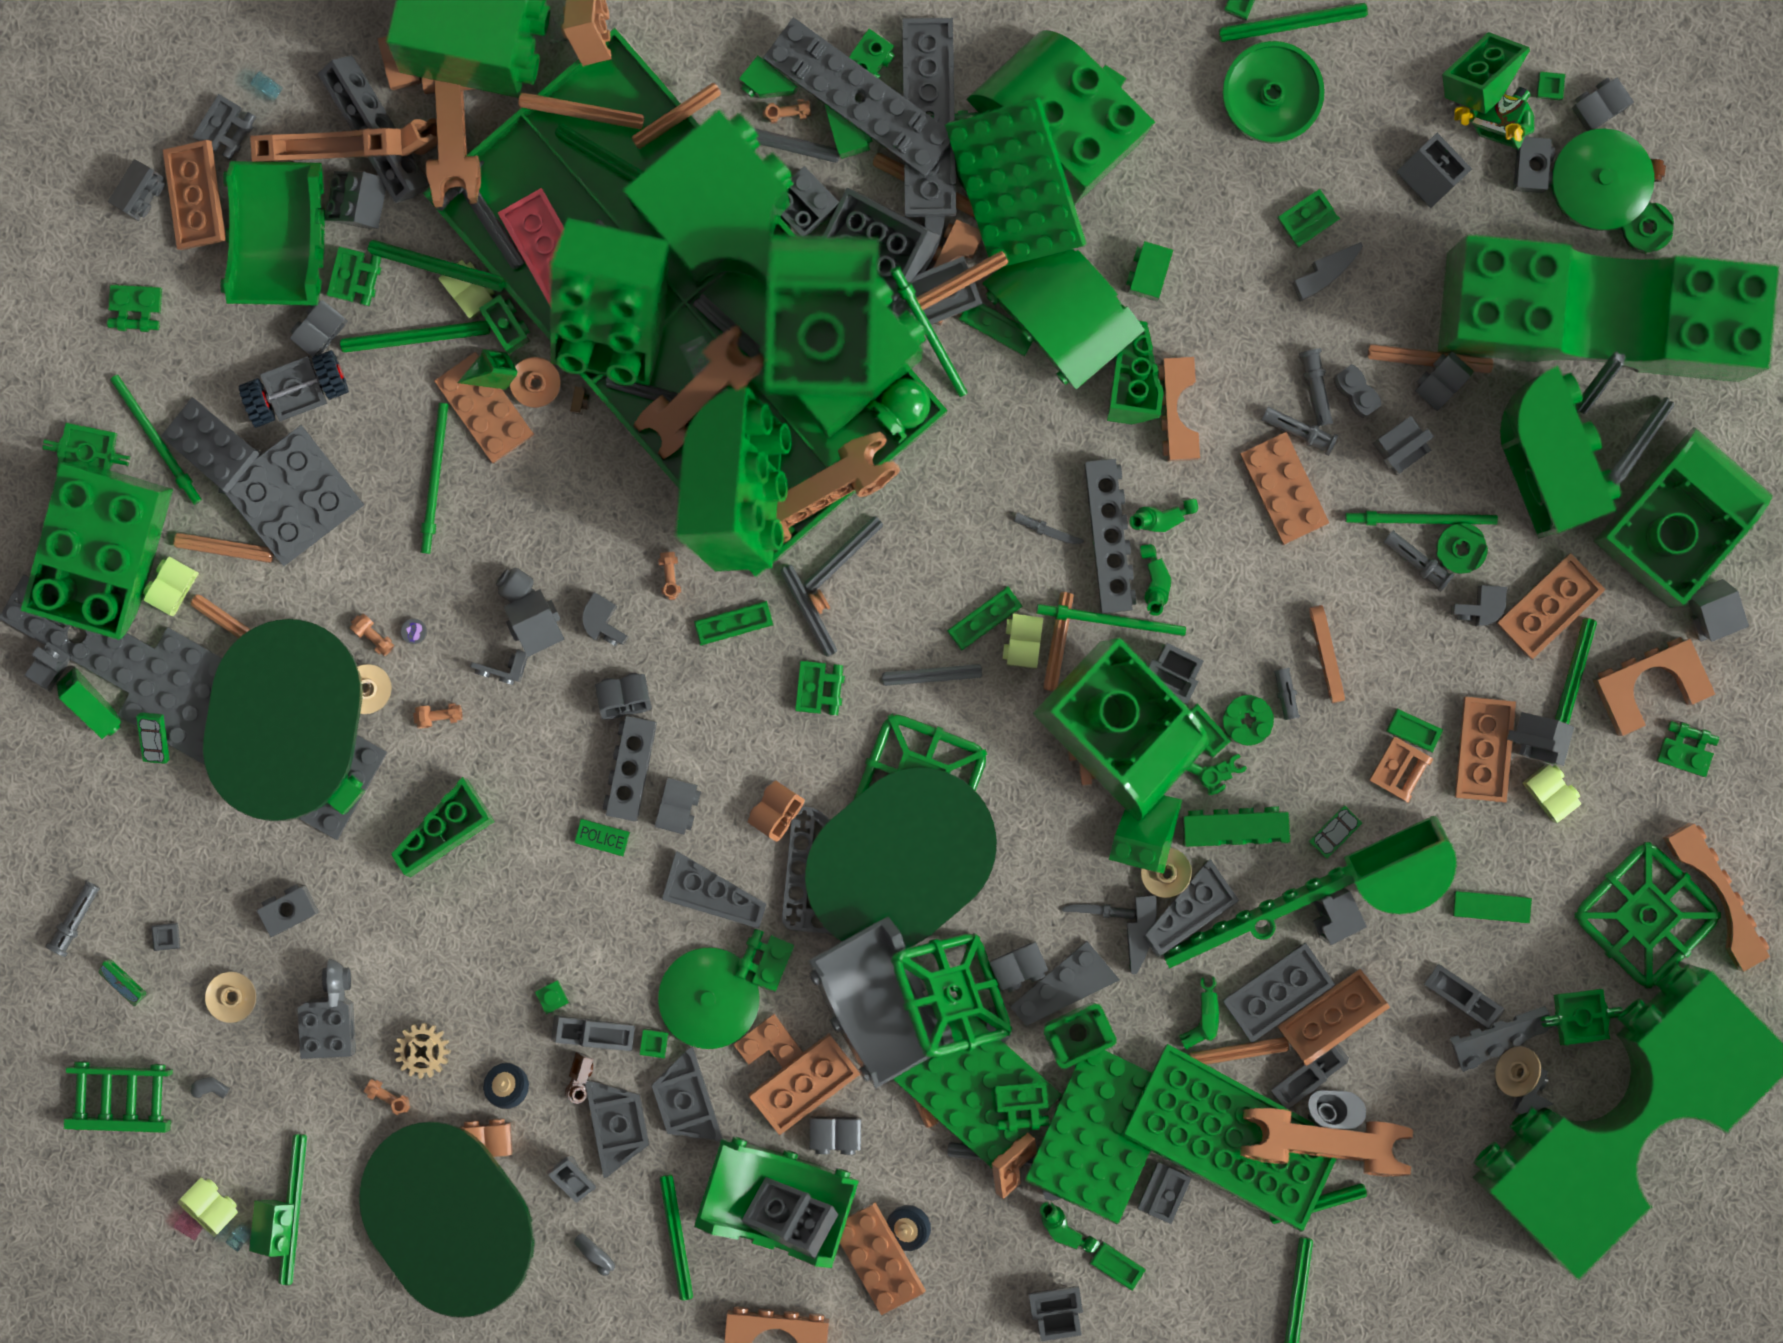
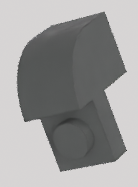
(1489, 606)
(596, 619)
(48, 666)

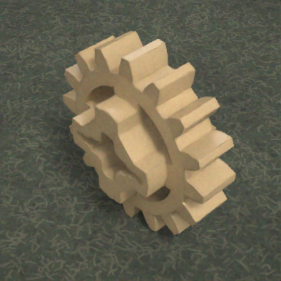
(414, 1041)

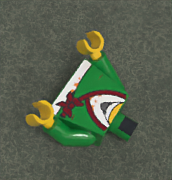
(1505, 122)

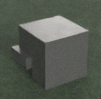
(1403, 445)
(1717, 611)
(534, 622)
(1177, 671)
(1542, 738)
(1338, 917)
(1057, 1312)

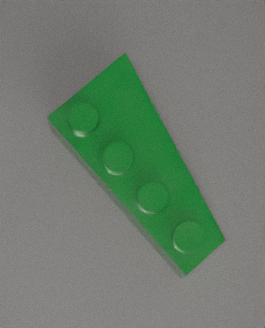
(450, 824)
(1236, 827)

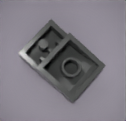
(790, 1217)

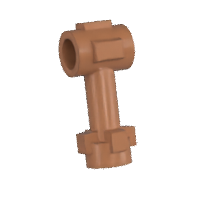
(773, 112)
(670, 589)
(362, 626)
(424, 716)
(398, 1104)

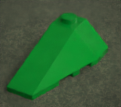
(1136, 384)

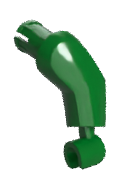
(1155, 520)
(1160, 584)
(1209, 1018)
(1057, 1226)

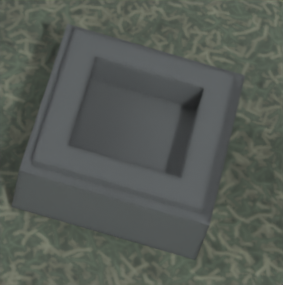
(165, 937)

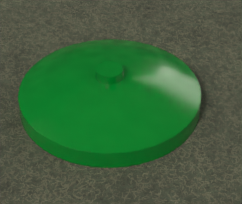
(1273, 92)
(1602, 179)
(706, 1000)

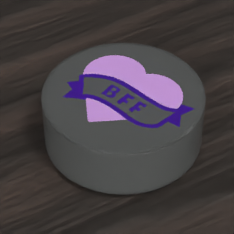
(414, 631)

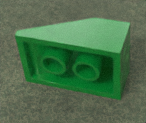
(1484, 72)
(1147, 841)

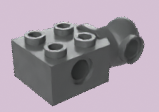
(328, 1022)

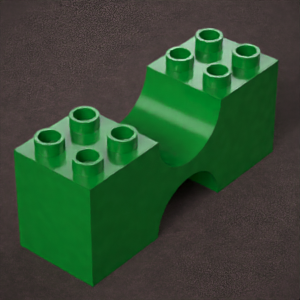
(469, 41)
(720, 214)
(1571, 305)
(1689, 1057)

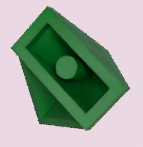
(491, 370)

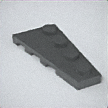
(707, 892)

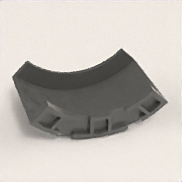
(868, 1002)

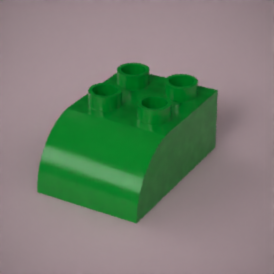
(1085, 108)

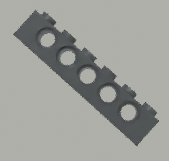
(364, 111)
(1108, 600)

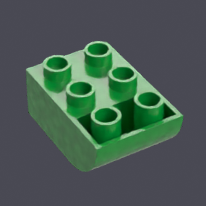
(608, 302)
(822, 316)
(1555, 455)
(733, 483)
(1685, 519)
(96, 548)
(1124, 726)

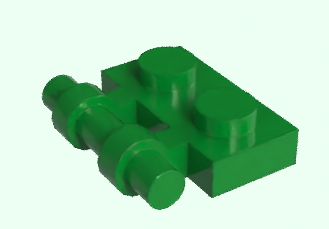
(346, 276)
(134, 299)
(811, 686)
(1686, 757)
(772, 964)
(1022, 1097)

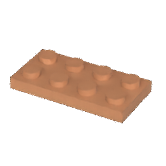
(194, 195)
(485, 412)
(1284, 488)
(1550, 606)
(1484, 749)
(1333, 1017)
(804, 1084)
(879, 1260)

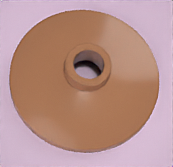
(532, 369)

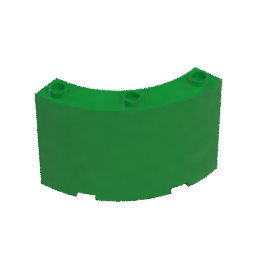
(274, 233)
(1065, 311)
(740, 1173)

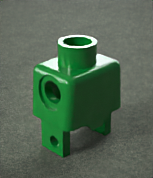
(1098, 1036)

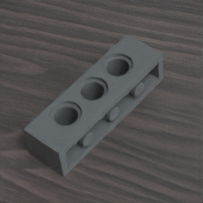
(630, 808)

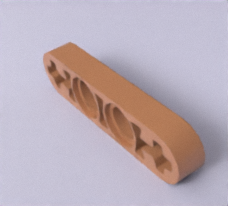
(1327, 654)

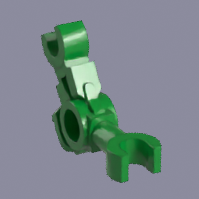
(1212, 776)

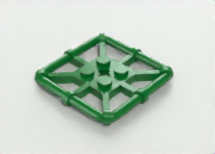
(913, 760)
(1647, 897)
(947, 1009)

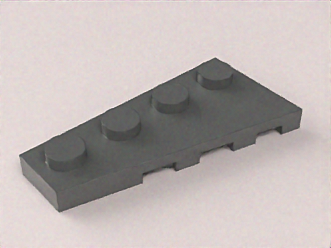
(1193, 908)
(1068, 982)
(1502, 1036)

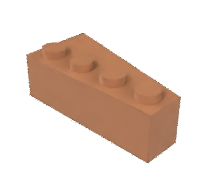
(587, 29)

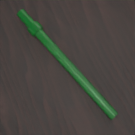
(907, 292)
(182, 479)
(1371, 518)
(428, 527)
(1063, 613)

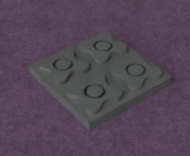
(293, 495)

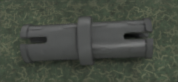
(1286, 694)

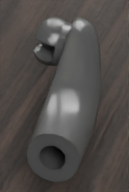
(595, 1254)

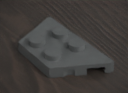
(685, 1100)
(617, 1124)

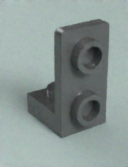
(516, 663)

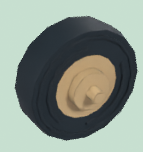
(506, 1086)
(909, 1227)

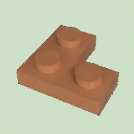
(769, 1036)
(1007, 1165)

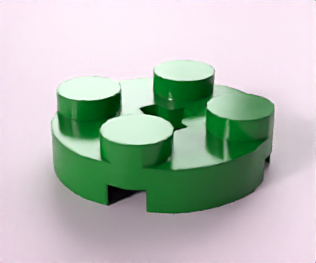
(1662, 228)
(1475, 544)
(1256, 708)

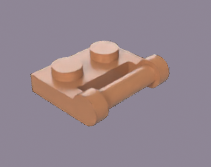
(1393, 766)

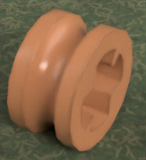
(819, 601)

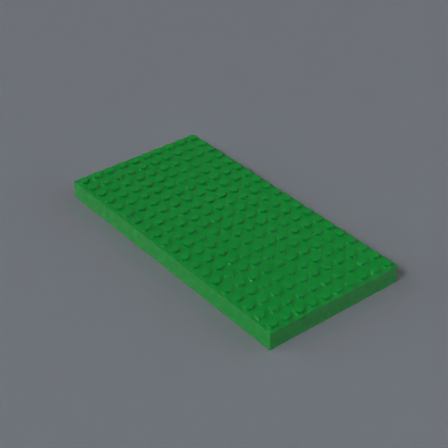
(529, 157)

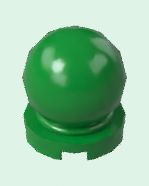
(901, 407)

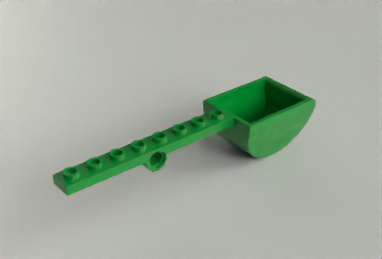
(1391, 875)

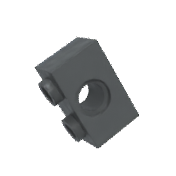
(1524, 177)
(272, 914)

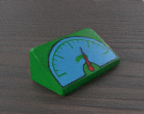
(122, 982)

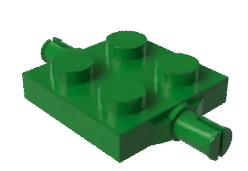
(87, 446)
(1581, 1017)

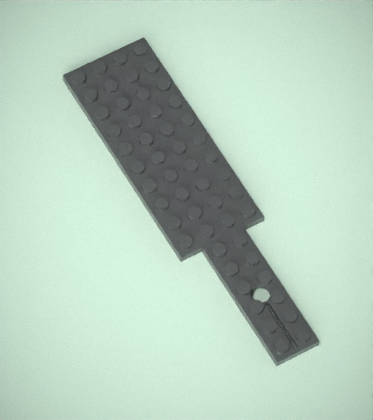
(172, 682)

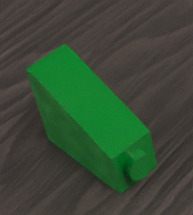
(88, 703)

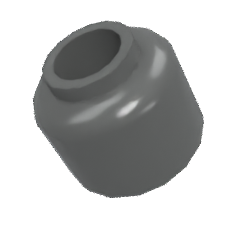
(514, 584)

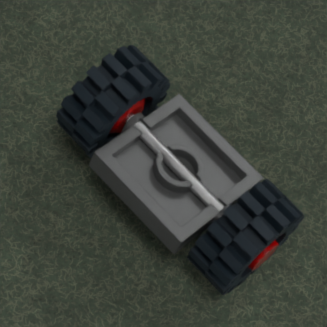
(293, 388)

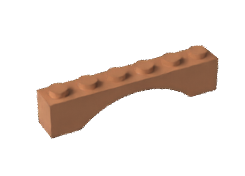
(326, 145)
(1742, 941)

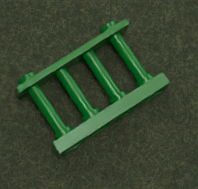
(104, 1119)

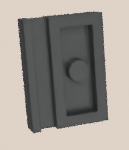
(1164, 1192)

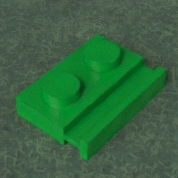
(1308, 218)

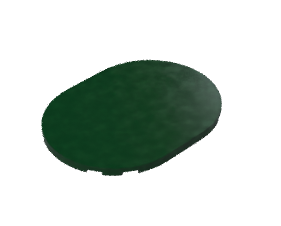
(282, 720)
(902, 851)
(446, 1219)

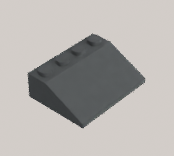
(899, 238)

